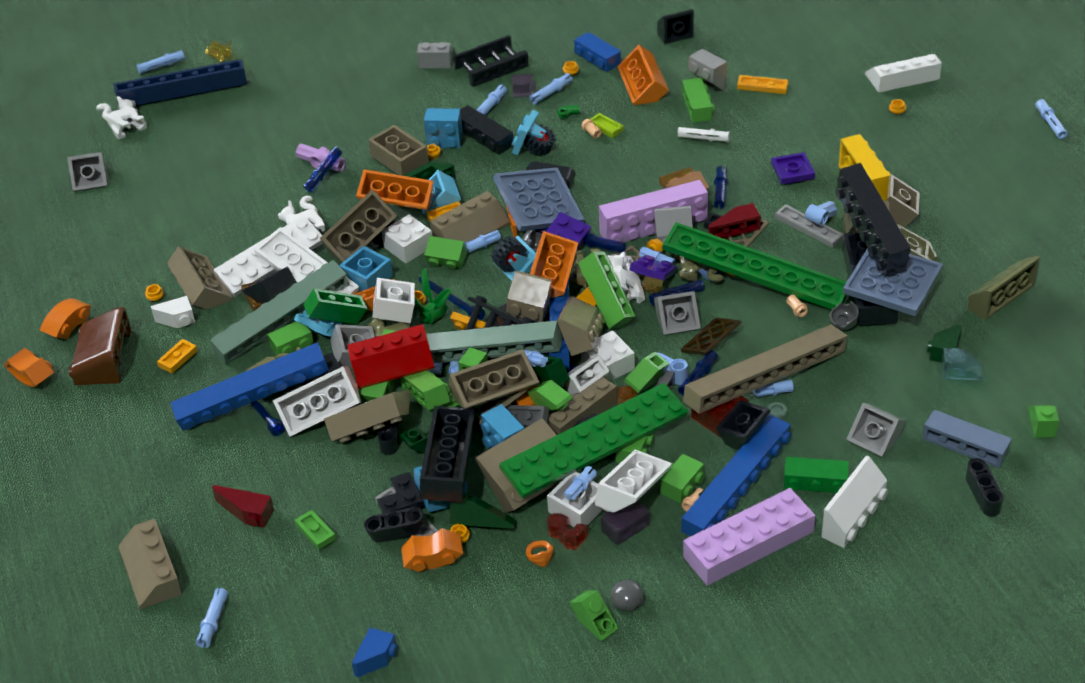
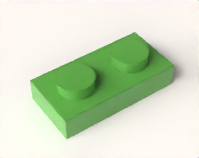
(315, 529)

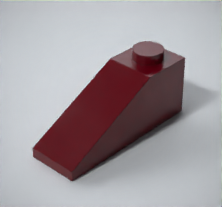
(736, 222)
(247, 506)

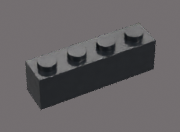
(485, 130)

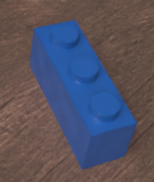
(597, 51)

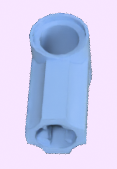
(821, 213)
(679, 368)

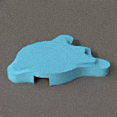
(321, 326)

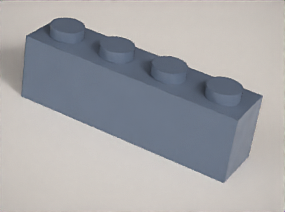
(966, 438)

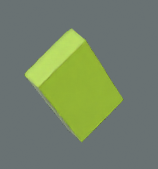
(608, 126)

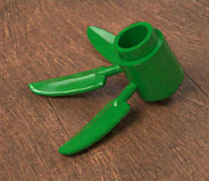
(435, 308)

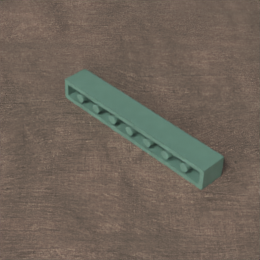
(275, 313)
(496, 340)

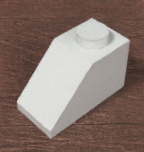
(174, 313)
(585, 374)

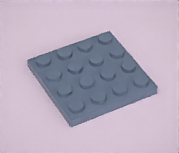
(536, 197)
(899, 291)

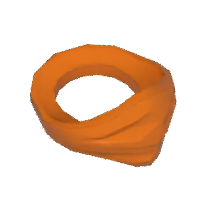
(541, 558)

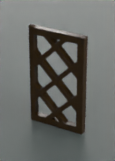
(713, 342)

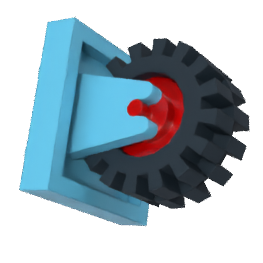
(533, 136)
(512, 256)

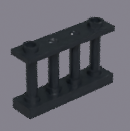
(491, 70)
(482, 302)

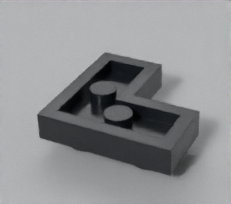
(405, 495)

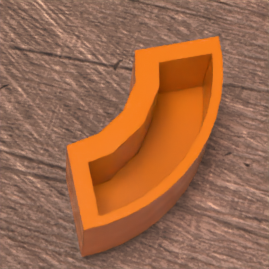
(65, 317)
(28, 368)
(431, 551)

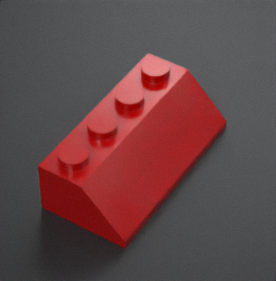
(391, 356)

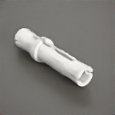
(723, 136)

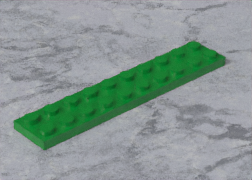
(755, 266)
(592, 440)

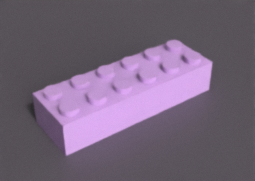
(635, 215)
(748, 536)

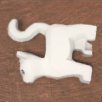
(122, 118)
(289, 215)
(629, 280)

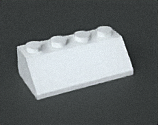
(905, 73)
(318, 400)
(630, 480)
(854, 503)

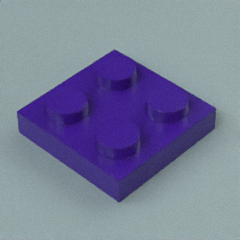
(792, 168)
(569, 228)
(653, 268)

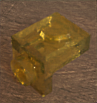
(219, 51)
(652, 285)

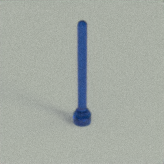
(455, 300)
(275, 426)

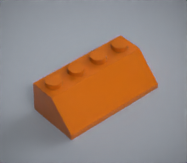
(642, 77)
(397, 189)
(554, 261)

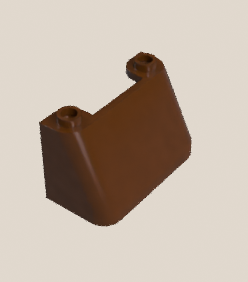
(100, 348)

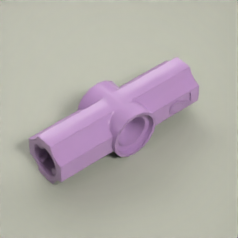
(316, 157)

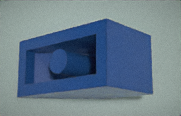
(374, 652)

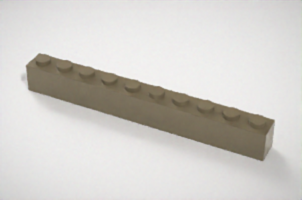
(764, 368)

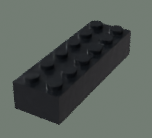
(872, 220)
(869, 312)
(447, 454)

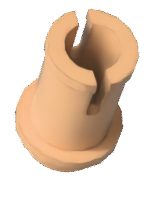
(589, 126)
(799, 308)
(689, 501)

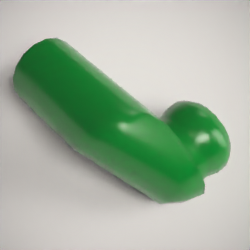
(566, 110)

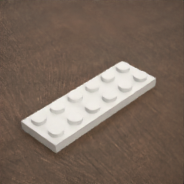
(284, 250)
(250, 268)

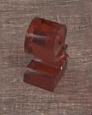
(558, 528)

